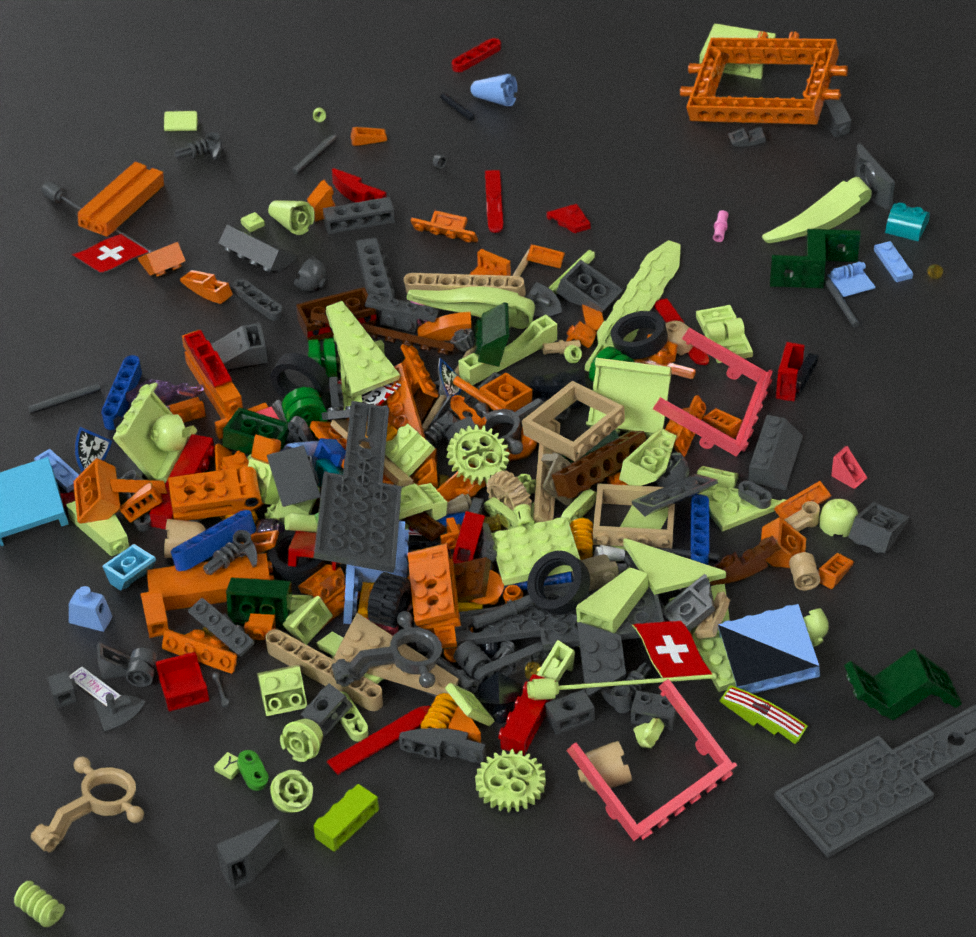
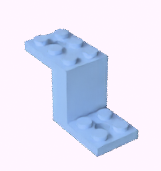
(356, 575)

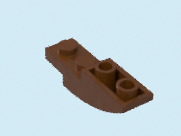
(749, 563)

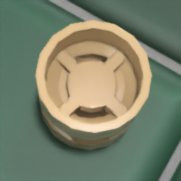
(804, 571)

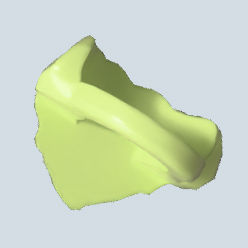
(649, 733)

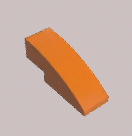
(207, 286)
(445, 326)

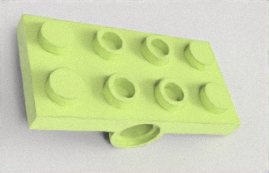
(725, 329)

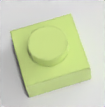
(252, 222)

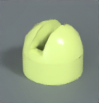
(322, 116)

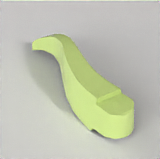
(826, 213)
(477, 301)

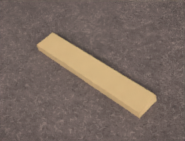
(391, 470)

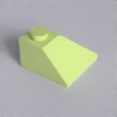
(308, 620)

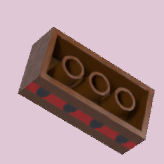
(353, 299)

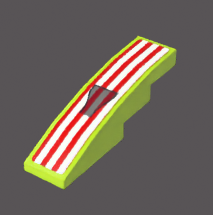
(760, 711)

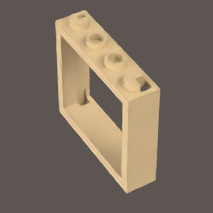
(534, 423)
(615, 535)

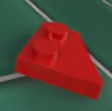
(570, 218)

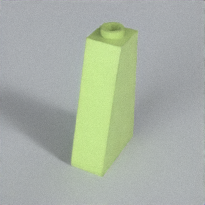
(106, 533)
(614, 601)

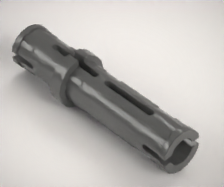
(503, 611)

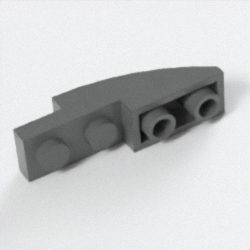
(439, 741)

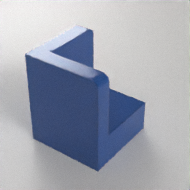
(331, 450)

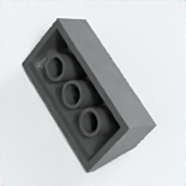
(256, 249)
(775, 453)

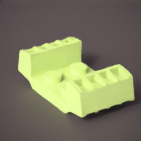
(422, 498)

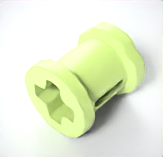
(523, 515)

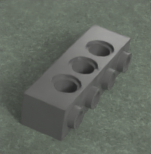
(358, 215)

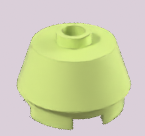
(302, 739)
(291, 791)

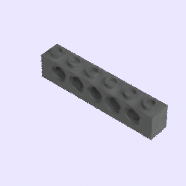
(373, 269)

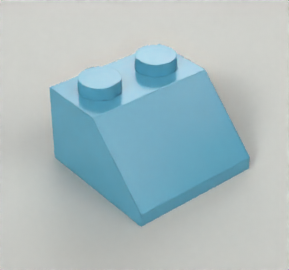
(128, 566)

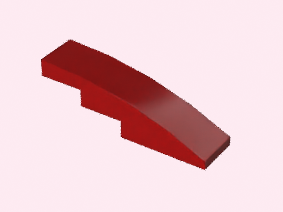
(207, 359)

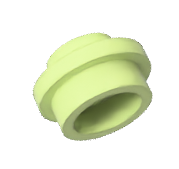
(576, 351)

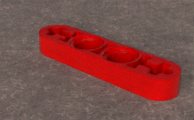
(488, 47)

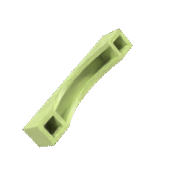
(531, 340)

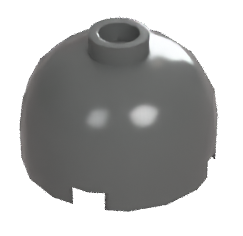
(311, 275)
(676, 470)

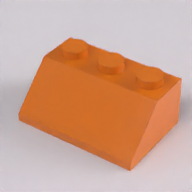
(94, 493)

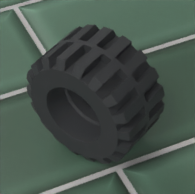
(388, 598)

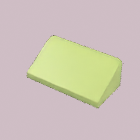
(180, 121)
(725, 478)

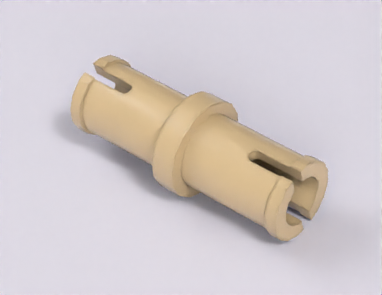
(558, 347)

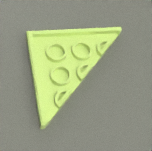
(730, 510)
(668, 570)

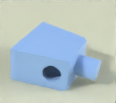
(89, 609)

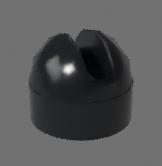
(490, 649)
(500, 714)

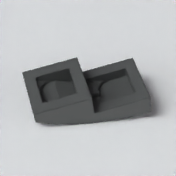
(741, 138)

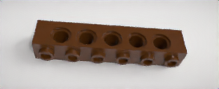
(596, 465)

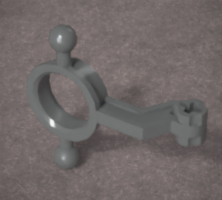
(508, 416)
(349, 672)

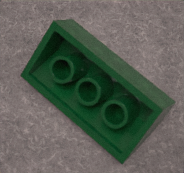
(492, 335)

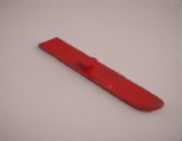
(494, 201)
(669, 314)
(377, 740)

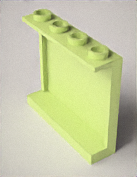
(741, 69)
(634, 387)
(135, 437)

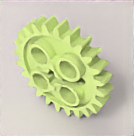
(477, 454)
(507, 774)

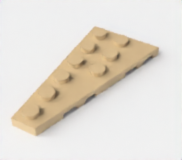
(367, 635)

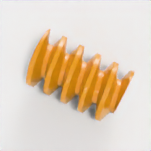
(583, 536)
(440, 712)

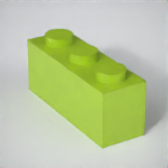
(346, 817)

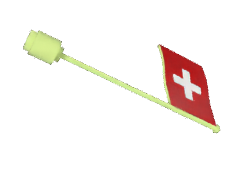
(669, 650)

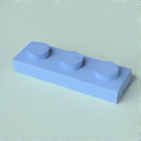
(893, 261)
(63, 473)

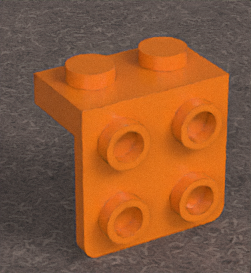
(491, 264)

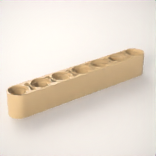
(439, 282)
(318, 667)

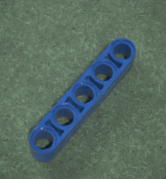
(125, 381)
(699, 529)
(207, 542)

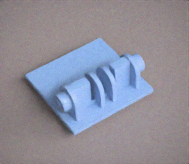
(851, 279)

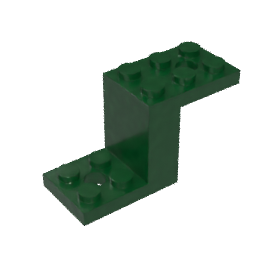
(810, 269)
(902, 684)

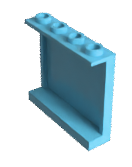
(29, 498)

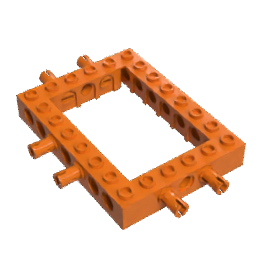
(820, 53)

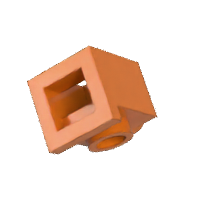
(259, 625)

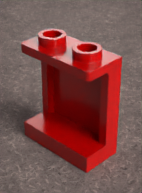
(788, 371)
(303, 546)
(182, 681)

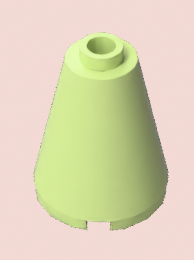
(293, 215)

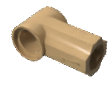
(806, 517)

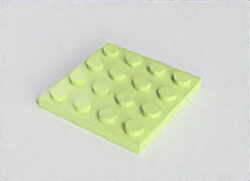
(523, 546)

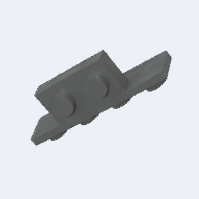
(400, 313)
(221, 627)

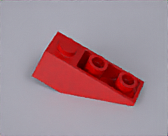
(468, 537)

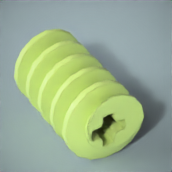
(38, 904)

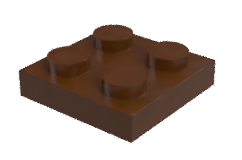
(472, 578)

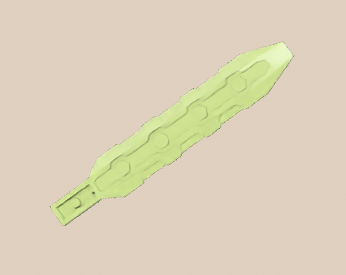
(641, 292)

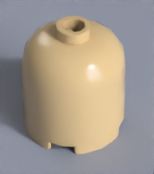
(179, 532)
(609, 765)

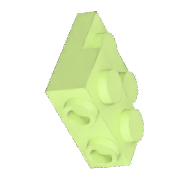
(408, 449)

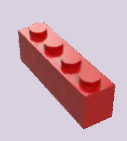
(523, 722)

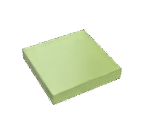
(469, 704)

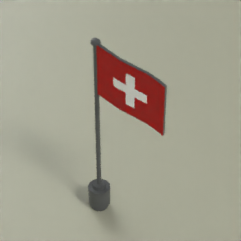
(106, 254)

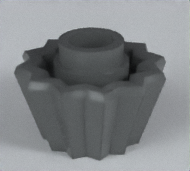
(463, 339)

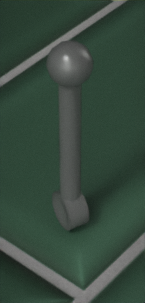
(224, 702)

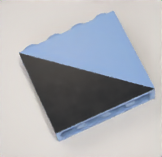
(769, 649)

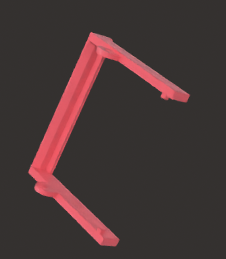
(737, 367)
(704, 745)

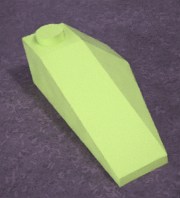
(649, 459)

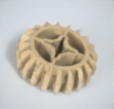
(508, 489)

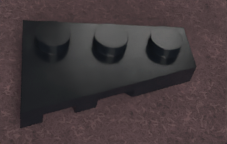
(557, 381)

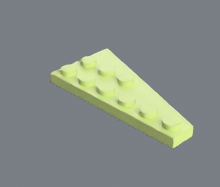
(359, 355)
(714, 652)

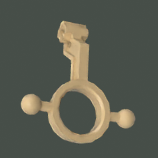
(50, 836)

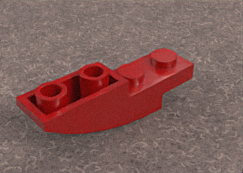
(353, 188)

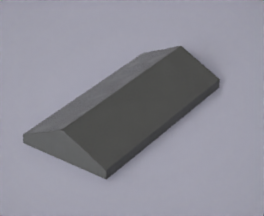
(673, 494)

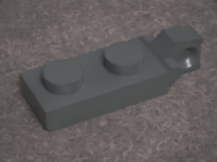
(486, 544)

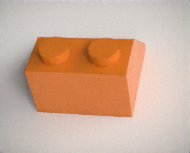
(162, 259)
(508, 392)
(789, 540)

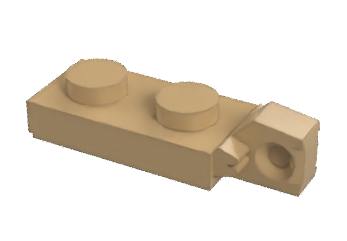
(709, 626)

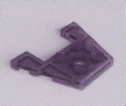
(166, 391)

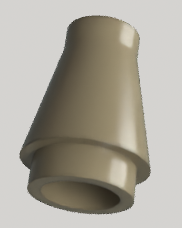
(459, 504)

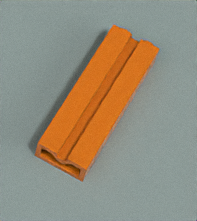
(120, 199)
(224, 398)
(187, 587)

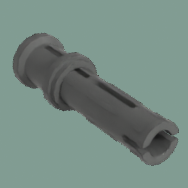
(463, 680)

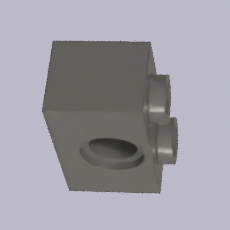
(327, 708)
(569, 712)

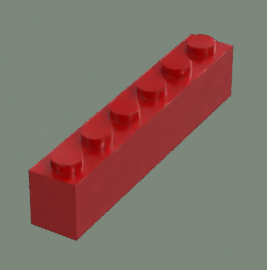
(193, 460)

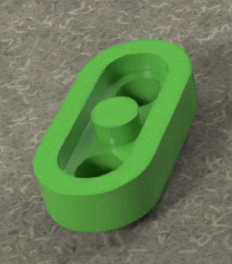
(251, 768)

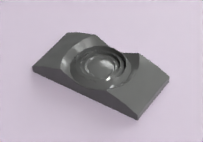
(874, 177)

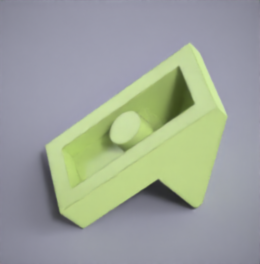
(558, 660)

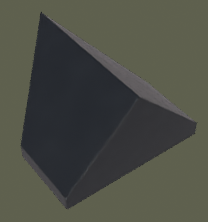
(498, 690)

